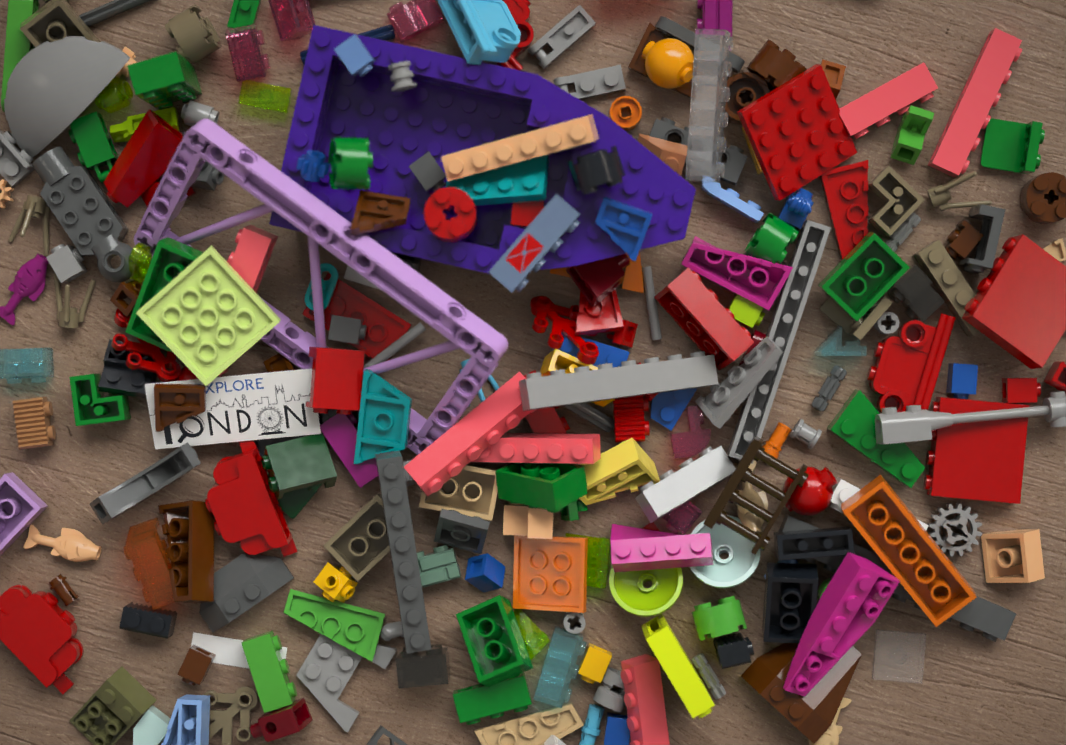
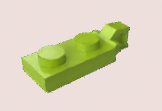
(124, 131)

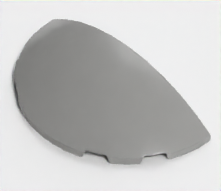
(56, 86)

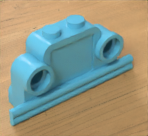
(482, 29)

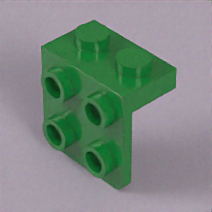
(1012, 146)

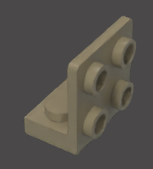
(859, 328)

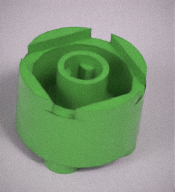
(718, 619)

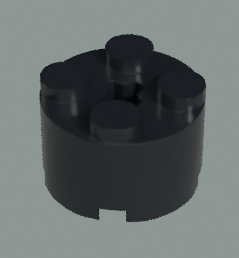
(596, 169)

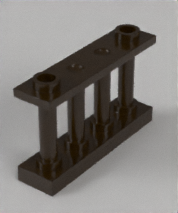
(731, 494)

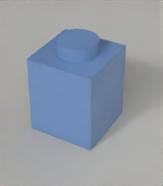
(355, 56)

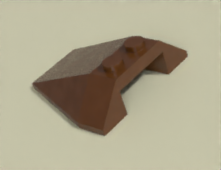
(816, 710)

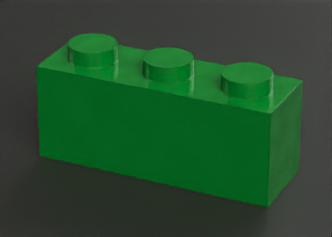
(482, 701)

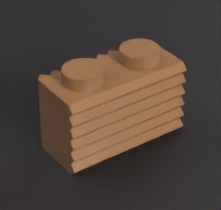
(33, 422)

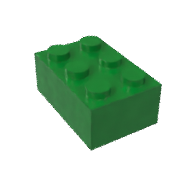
(863, 276)
(542, 484)
(494, 641)

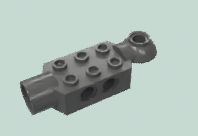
(84, 212)

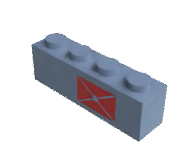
(534, 243)

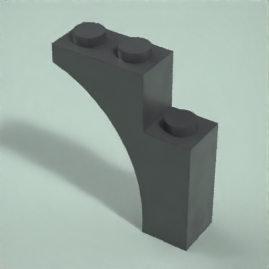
(145, 483)

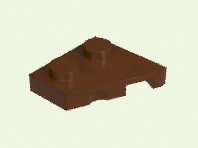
(379, 212)
(177, 403)

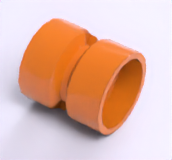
(626, 112)

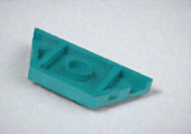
(382, 418)

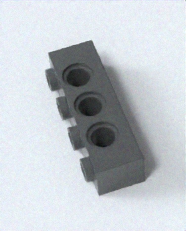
(734, 155)

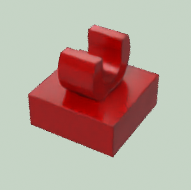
(626, 336)

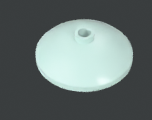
(734, 569)

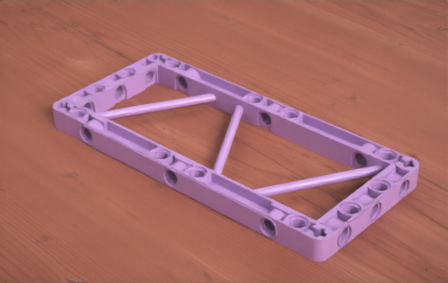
(359, 251)

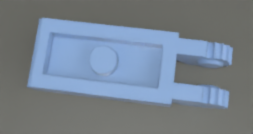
(731, 199)

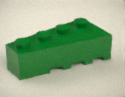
(857, 428)

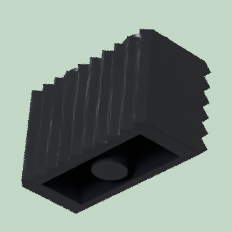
(148, 621)
(733, 650)

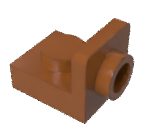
(834, 74)

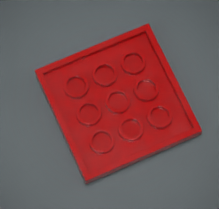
(797, 132)

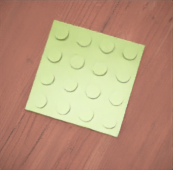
(208, 316)

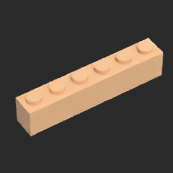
(520, 147)

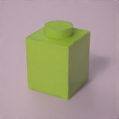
(746, 311)

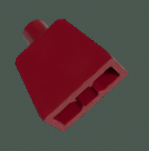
(599, 277)
(282, 721)

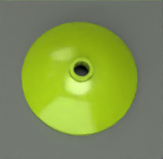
(646, 602)

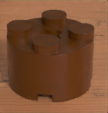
(774, 65)
(742, 84)
(1033, 200)

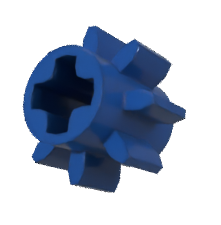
(313, 166)

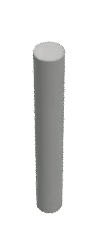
(651, 303)
(397, 345)

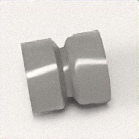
(607, 695)

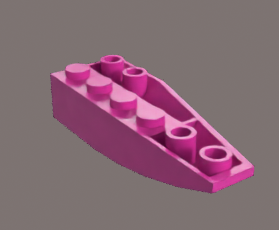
(839, 620)

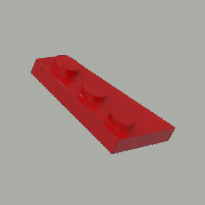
(600, 318)

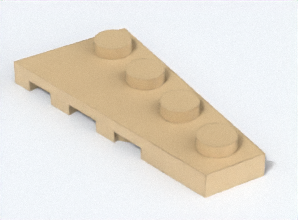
(532, 728)

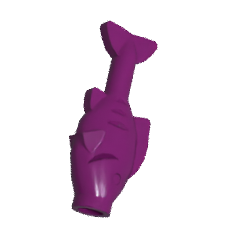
(28, 282)

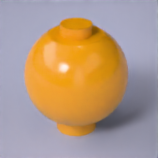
(668, 63)

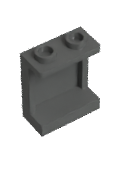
(987, 246)

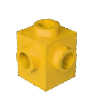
(336, 583)

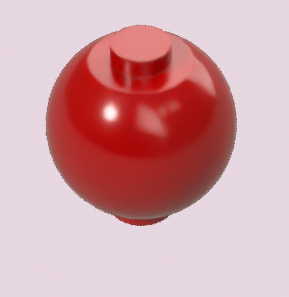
(814, 494)

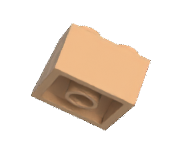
(1012, 556)

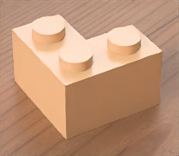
(527, 521)

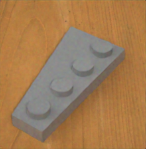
(741, 380)

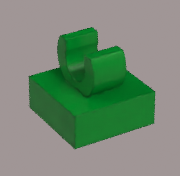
(571, 511)

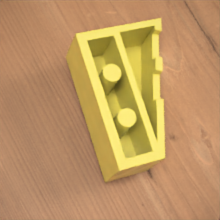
(618, 470)

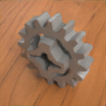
(960, 521)

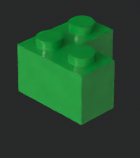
(92, 406)

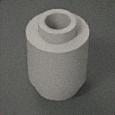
(196, 111)

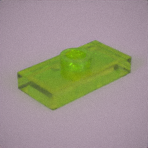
(265, 96)

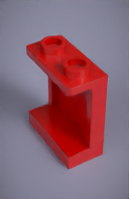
(336, 380)

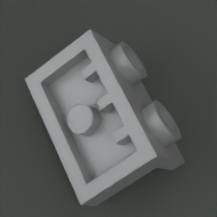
(14, 163)

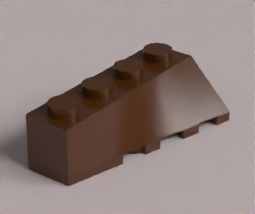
(190, 549)

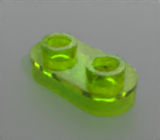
(139, 262)

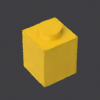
(594, 663)

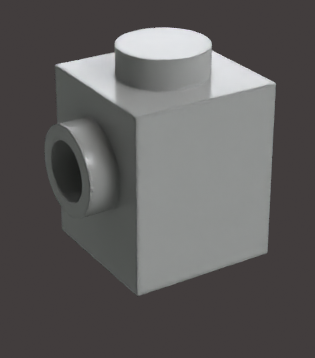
(66, 263)

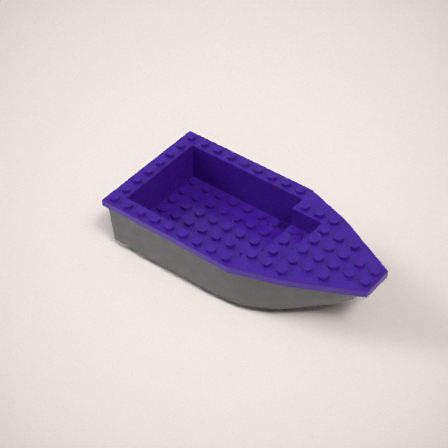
(456, 110)

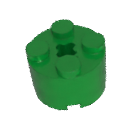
(350, 163)
(771, 239)

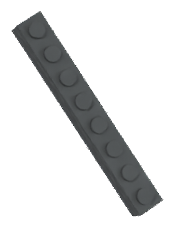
(403, 551)

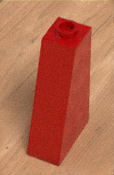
(142, 159)

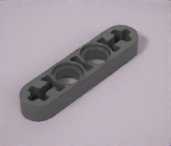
(685, 35)

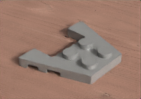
(328, 672)

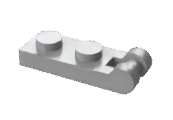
(562, 36)
(593, 82)

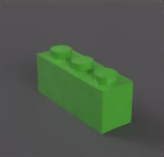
(269, 671)

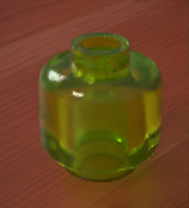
(115, 96)

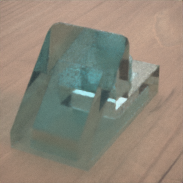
(833, 346)

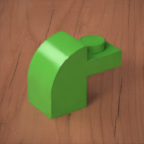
(911, 134)

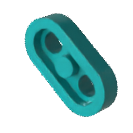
(327, 286)

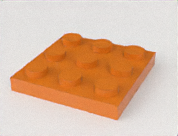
(550, 574)

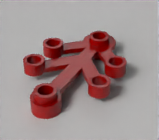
(544, 308)
(146, 349)

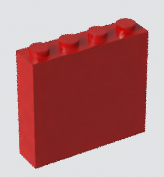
(1022, 302)
(977, 457)

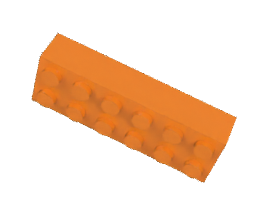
(908, 550)

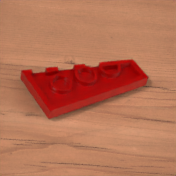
(847, 203)

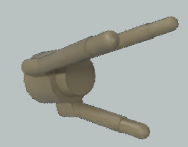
(940, 194)
(33, 208)
(68, 315)

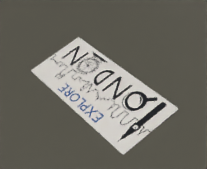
(243, 410)

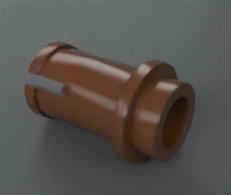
(63, 589)

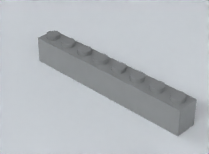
(617, 382)

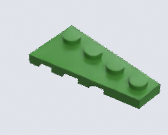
(341, 622)

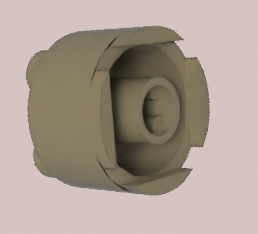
(193, 33)

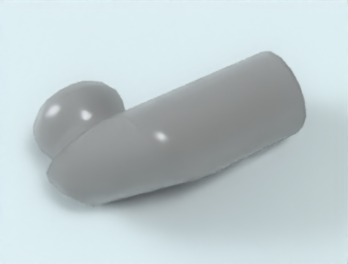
(391, 630)

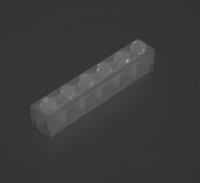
(708, 105)

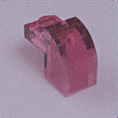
(692, 441)

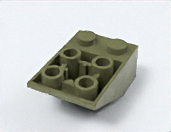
(113, 709)

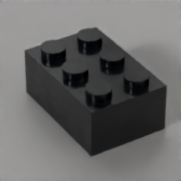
(788, 601)

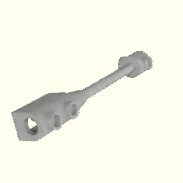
(917, 423)

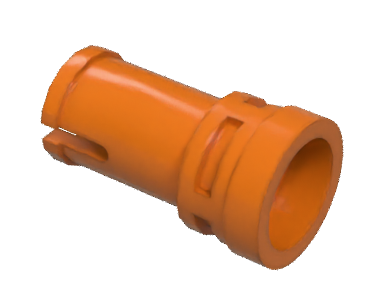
(777, 439)

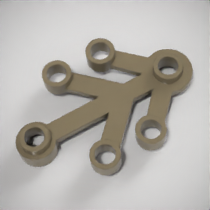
(224, 718)

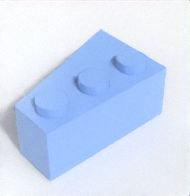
(189, 721)

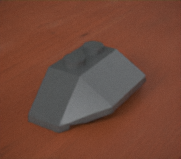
(242, 586)

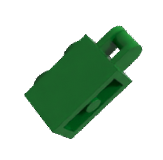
(94, 143)

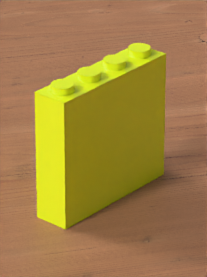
(678, 666)

